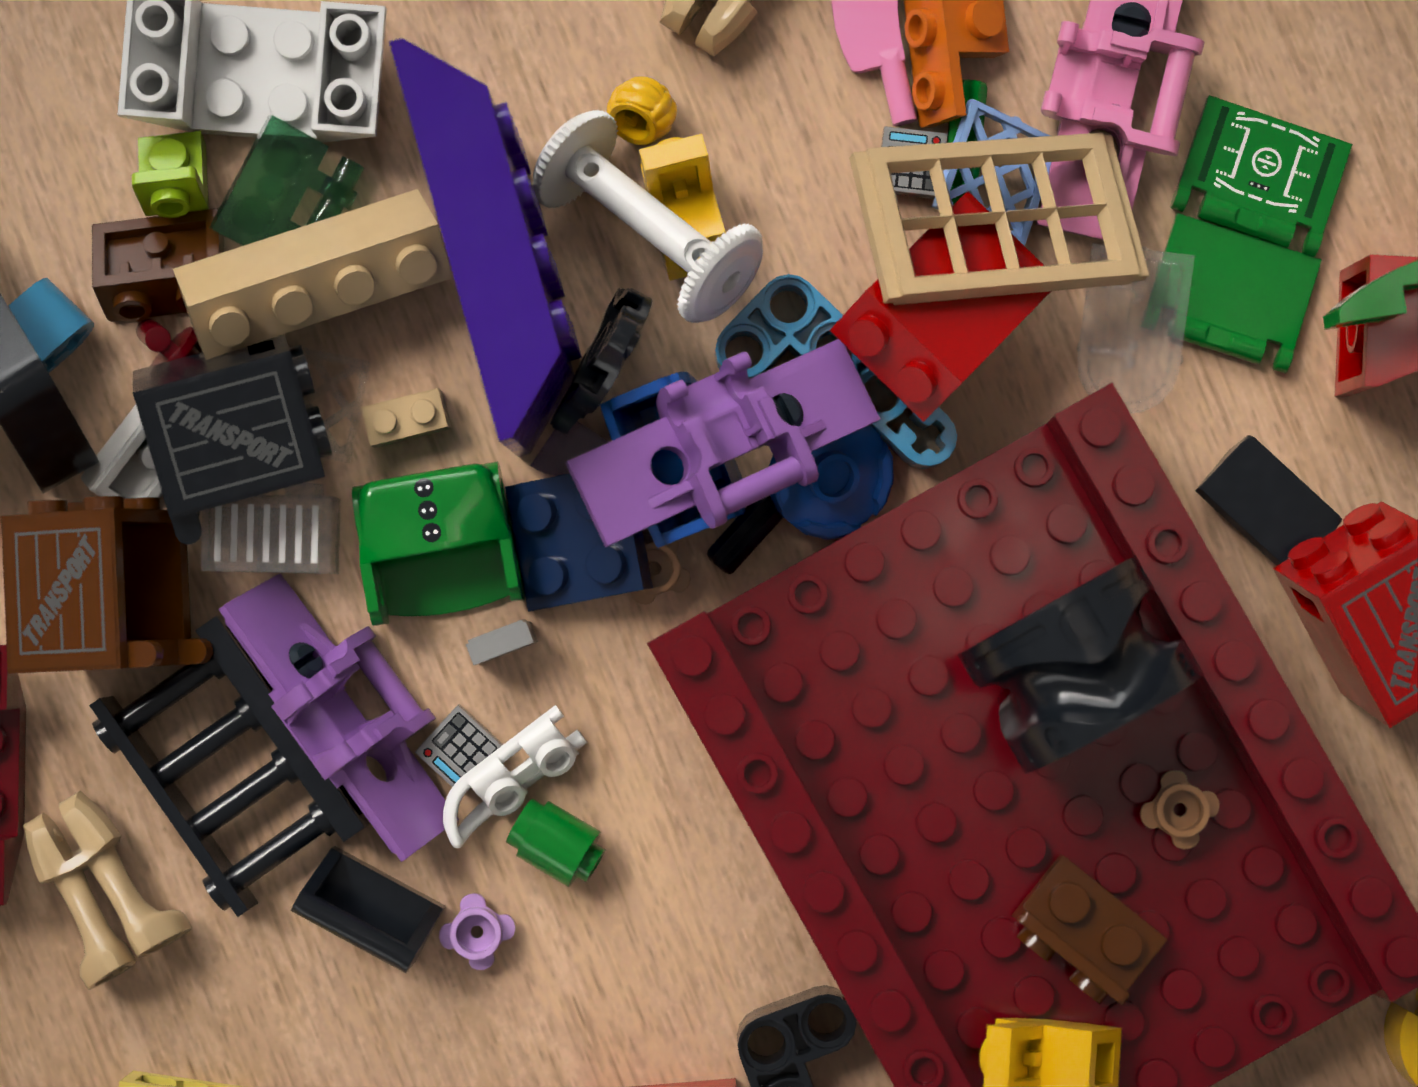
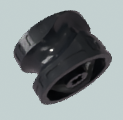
(1079, 667)

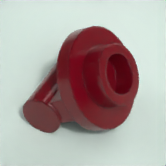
(159, 340)

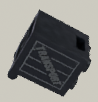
(229, 428)

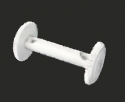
(578, 162)

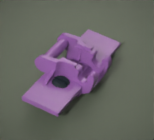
(716, 421)
(312, 704)

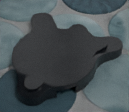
(603, 358)

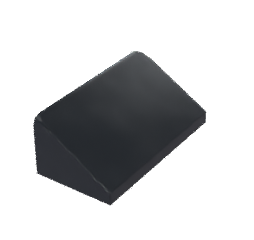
(1266, 500)

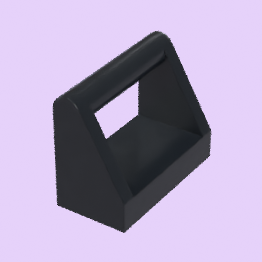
(368, 909)

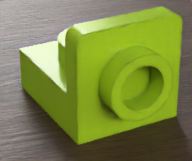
(172, 174)

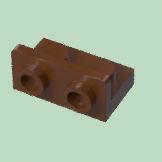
(137, 260)
(1089, 929)

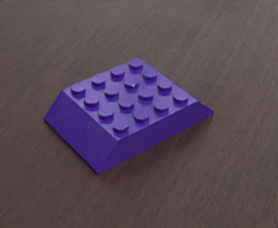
(492, 243)

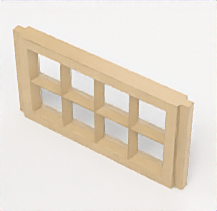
(887, 229)

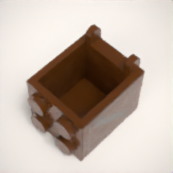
(96, 587)

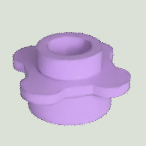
(459, 936)

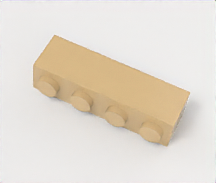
(313, 273)

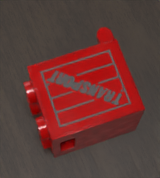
(1362, 607)

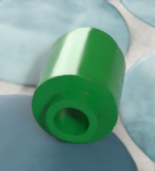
(556, 842)

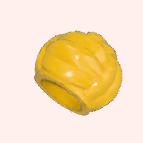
(642, 110)

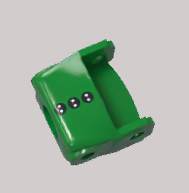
(436, 542)

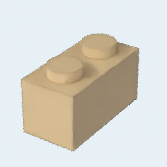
(406, 418)

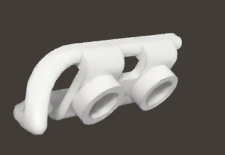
(504, 789)

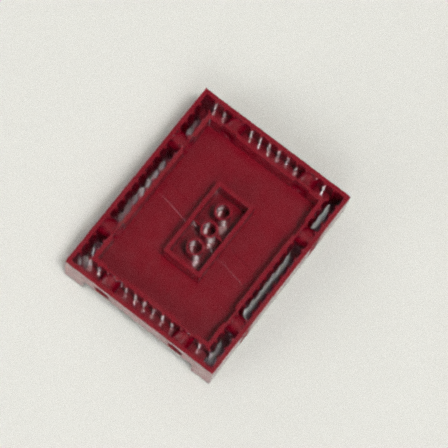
(920, 835)

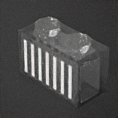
(274, 533)

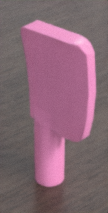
(873, 41)

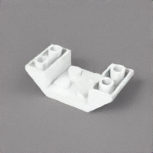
(235, 65)

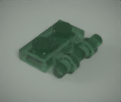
(274, 181)

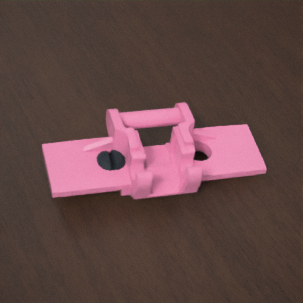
(1096, 88)

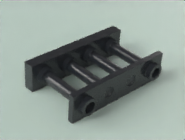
(329, 812)

